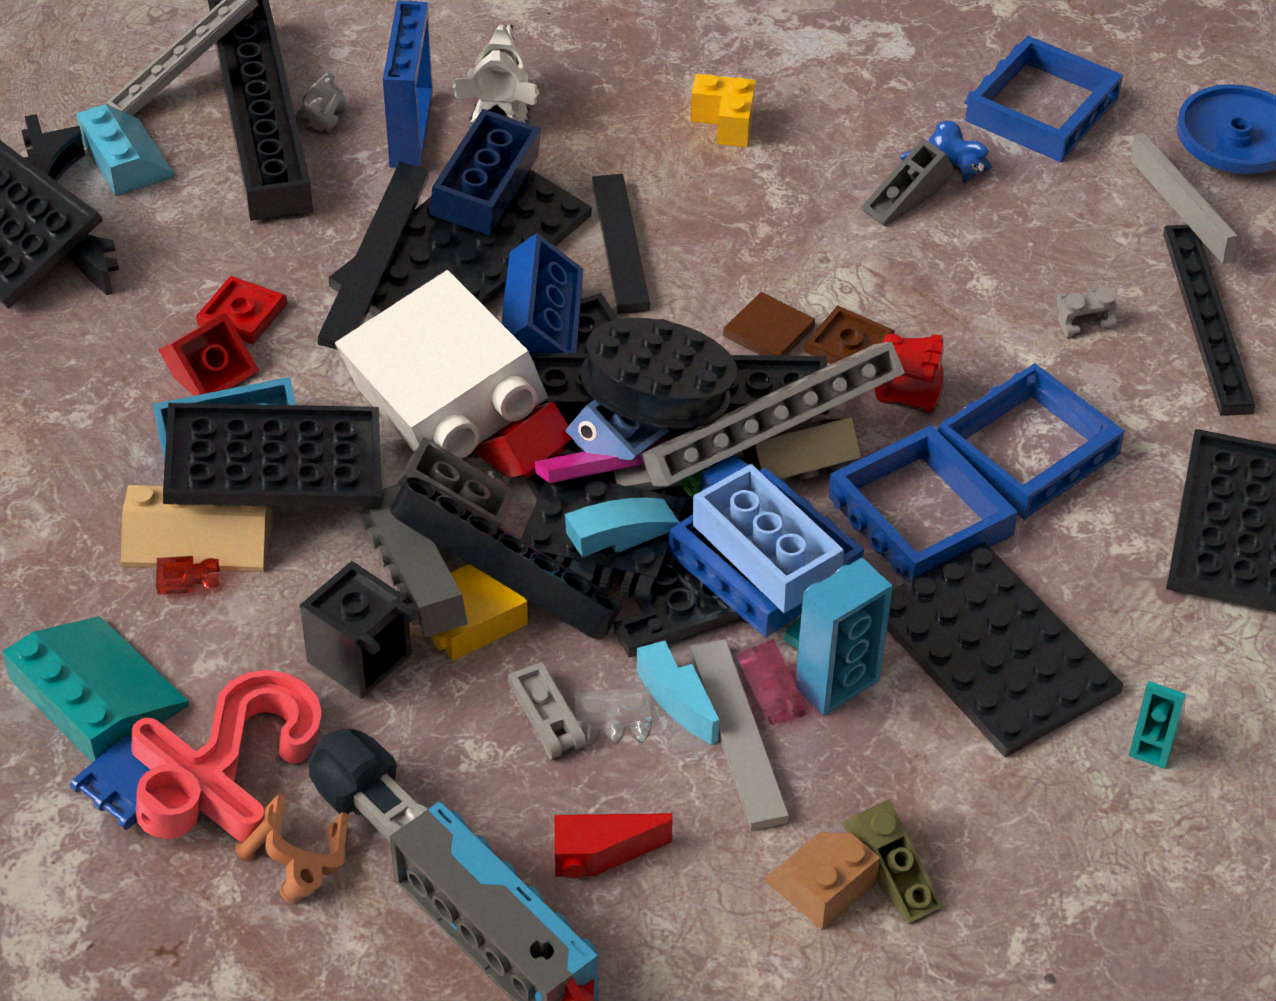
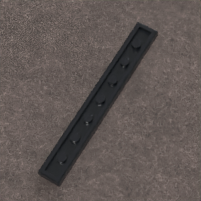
(374, 253)
(1209, 321)

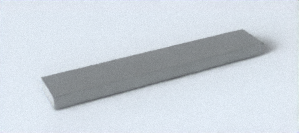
(180, 55)
(1184, 198)
(739, 736)

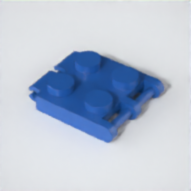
(114, 782)

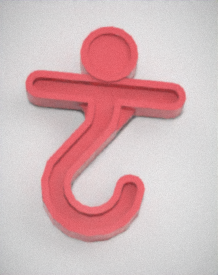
(204, 779)

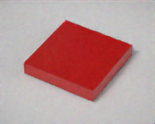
(247, 306)

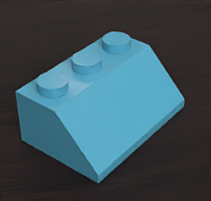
(122, 149)

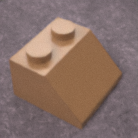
(826, 876)

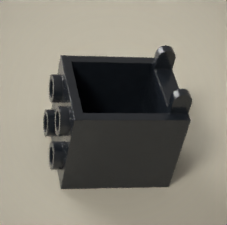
(356, 629)

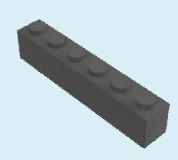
(415, 568)

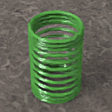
(694, 482)

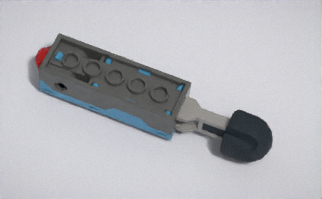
(458, 877)

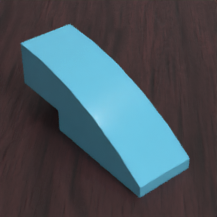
(618, 524)
(678, 691)

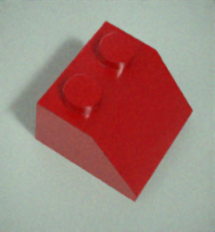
(209, 357)
(526, 441)

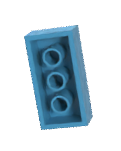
(842, 635)

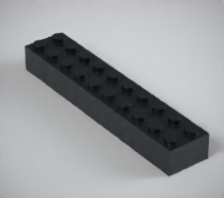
(263, 117)

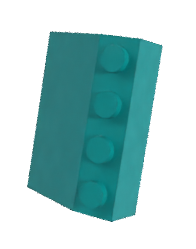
(90, 683)

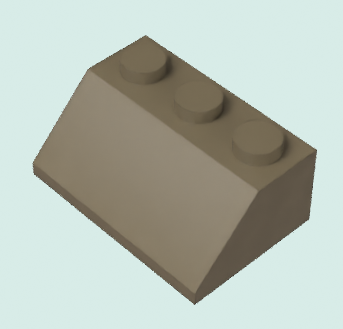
(807, 449)

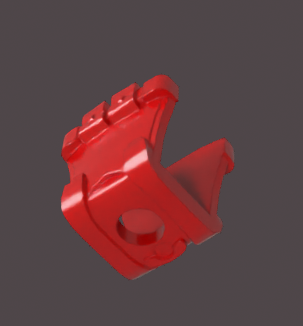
(923, 374)

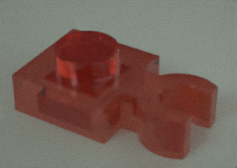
(181, 573)

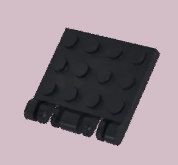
(636, 564)

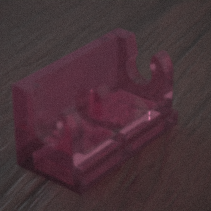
(771, 682)

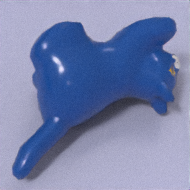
(965, 155)

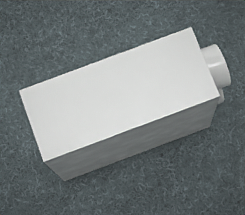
(442, 368)

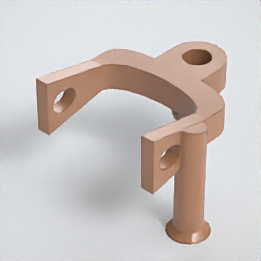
(303, 867)

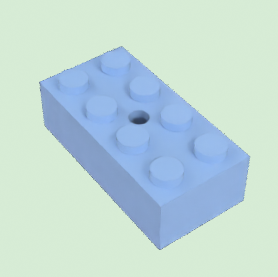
(766, 536)

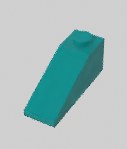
(1158, 724)

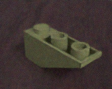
(900, 868)

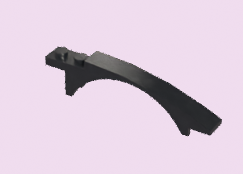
(54, 154)

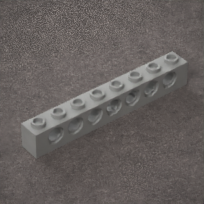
(772, 414)

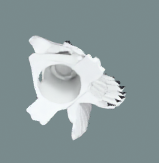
(499, 78)

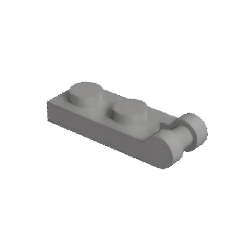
(546, 709)

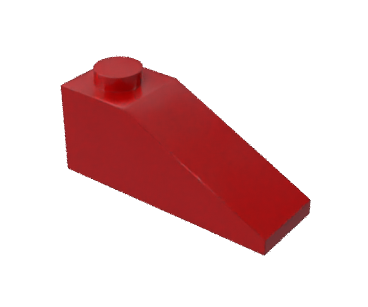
(602, 841)

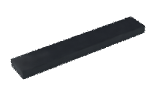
(620, 243)

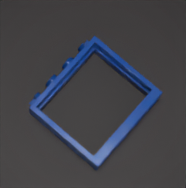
(408, 83)
(1028, 131)
(1102, 435)
(996, 513)
(761, 613)

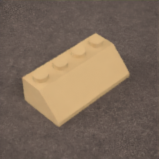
(226, 532)

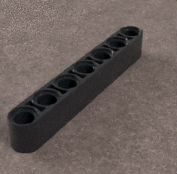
(505, 558)

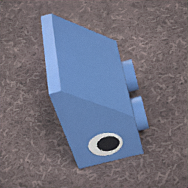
(610, 434)

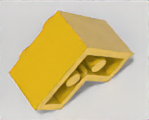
(725, 103)

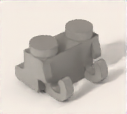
(320, 104)
(1096, 301)

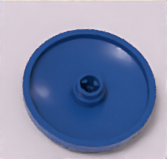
(1230, 128)

